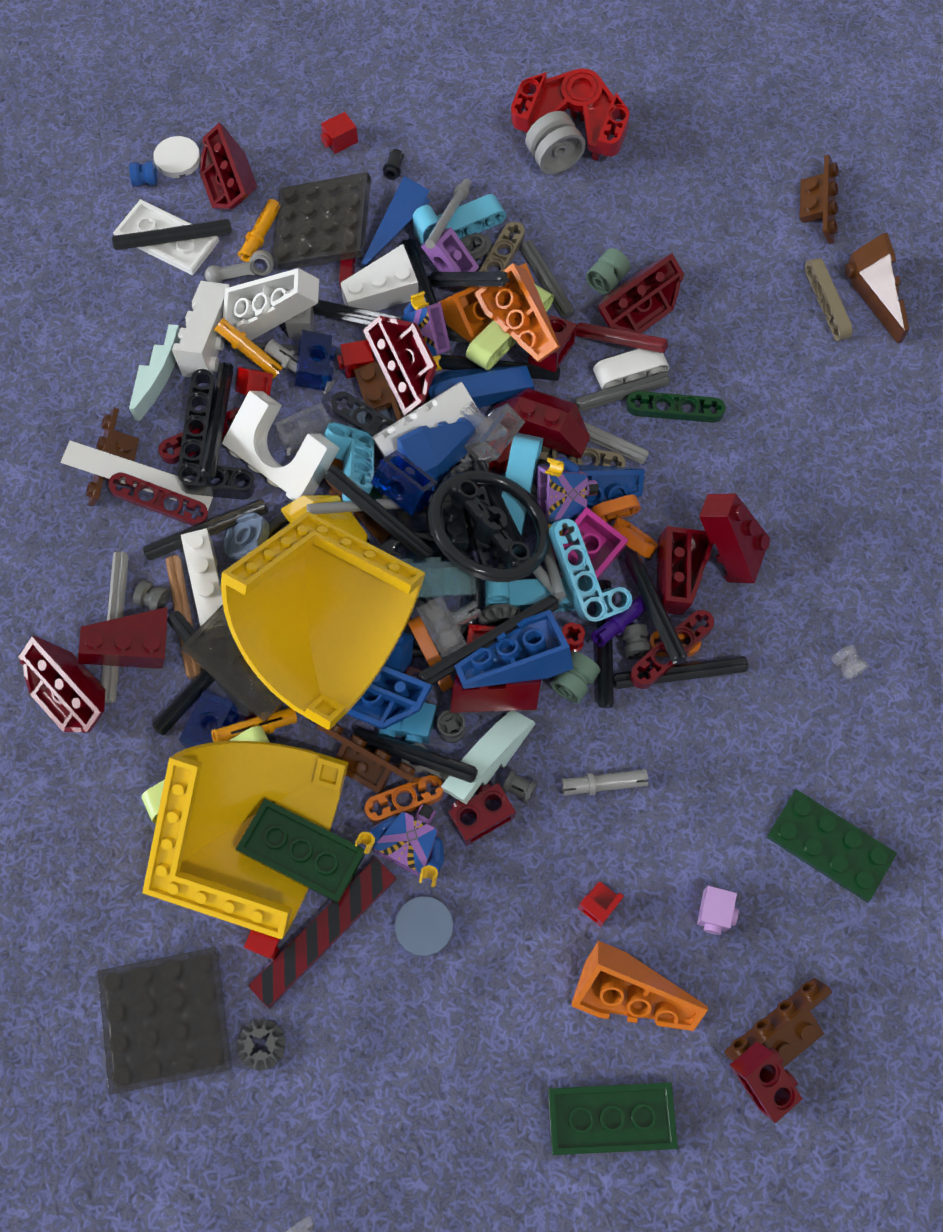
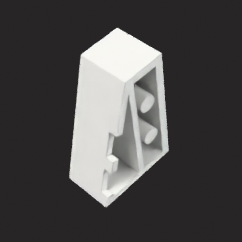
(382, 283)

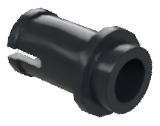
(392, 167)

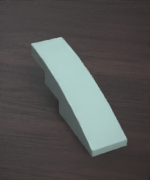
(153, 378)
(489, 753)

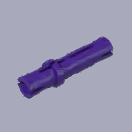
(616, 624)

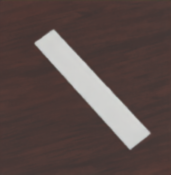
(107, 464)

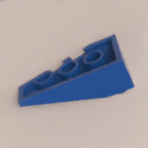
(397, 217)
(484, 385)
(437, 448)
(612, 482)
(525, 654)

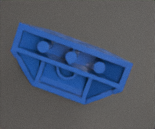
(390, 699)

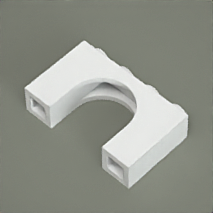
(249, 442)

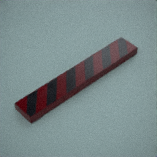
(321, 933)

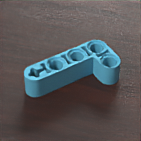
(467, 219)
(355, 451)
(521, 468)
(584, 568)
(526, 593)

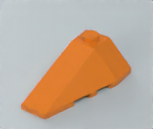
(520, 312)
(465, 313)
(625, 986)

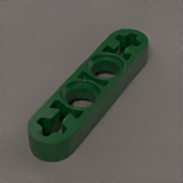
(675, 402)

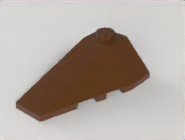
(875, 282)

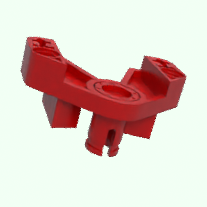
(580, 92)

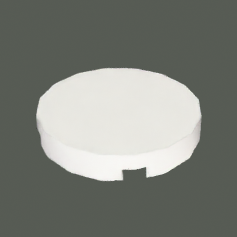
(177, 156)

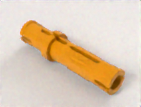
(256, 237)
(247, 347)
(284, 717)

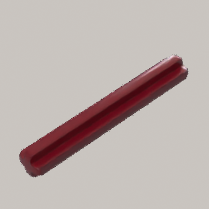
(622, 337)

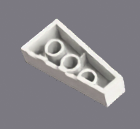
(269, 301)
(199, 341)
(439, 409)

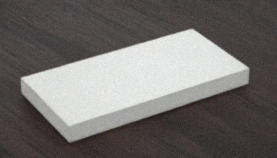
(185, 254)

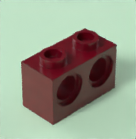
(565, 334)
(486, 820)
(766, 1081)

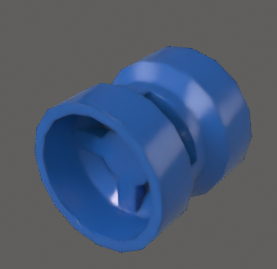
(143, 173)

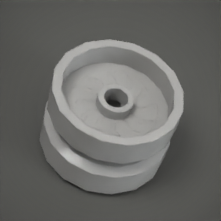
(555, 142)

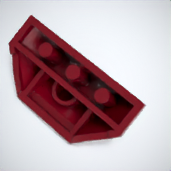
(225, 170)
(643, 297)
(403, 359)
(552, 420)
(62, 686)

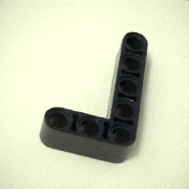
(196, 443)

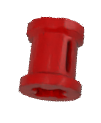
(575, 630)

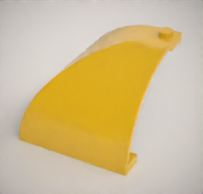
(318, 614)
(205, 812)

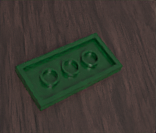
(831, 845)
(301, 851)
(612, 1118)

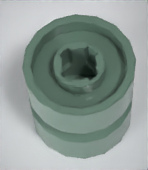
(608, 271)
(573, 683)

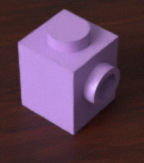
(717, 910)

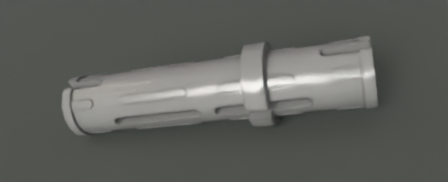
(288, 359)
(604, 782)

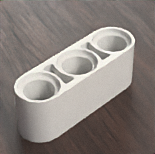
(629, 367)

